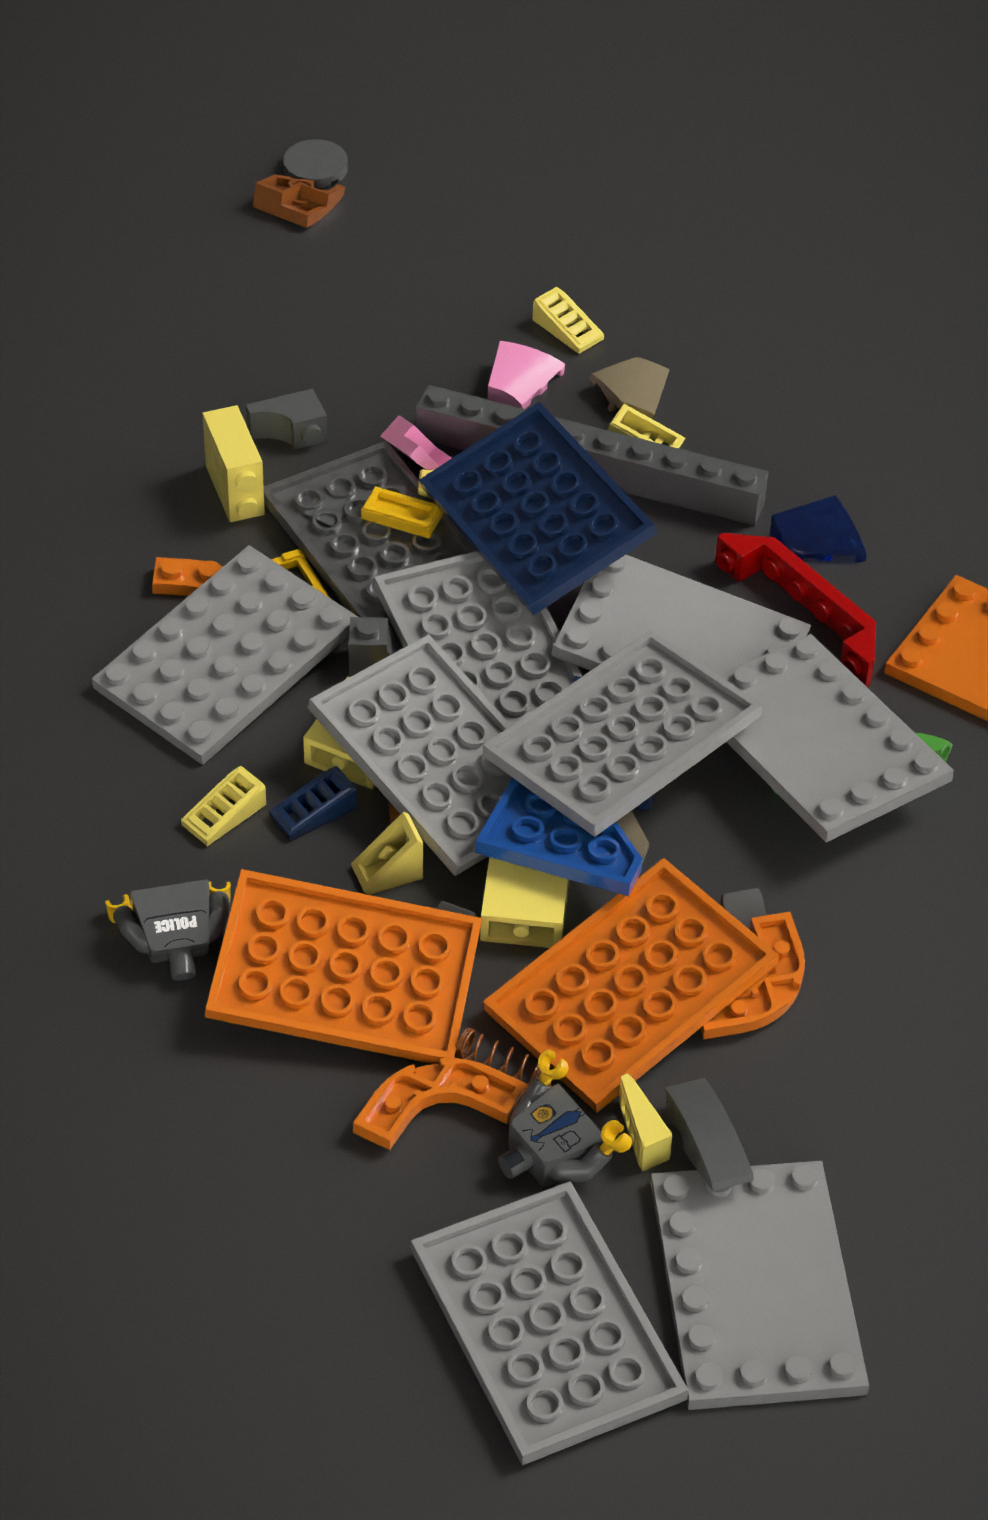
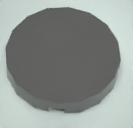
(316, 161)

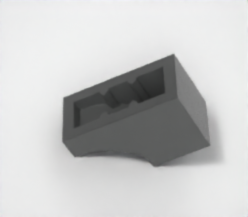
(289, 418)
(370, 642)

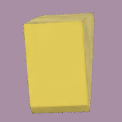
(391, 858)

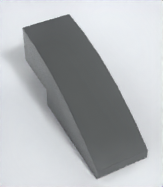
(708, 1134)

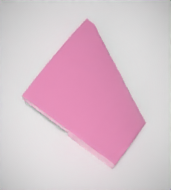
(521, 374)
(414, 444)

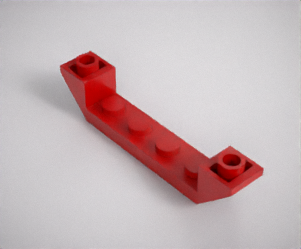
(748, 554)

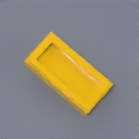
(401, 512)

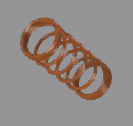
(466, 1041)

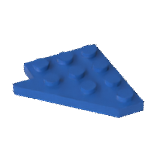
(541, 838)

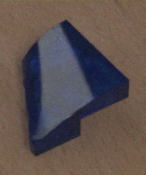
(818, 531)

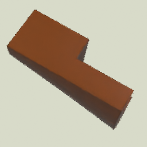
(295, 199)

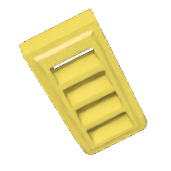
(557, 303)
(637, 425)
(240, 787)
(647, 1130)

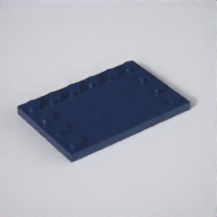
(537, 508)

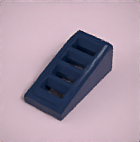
(339, 799)

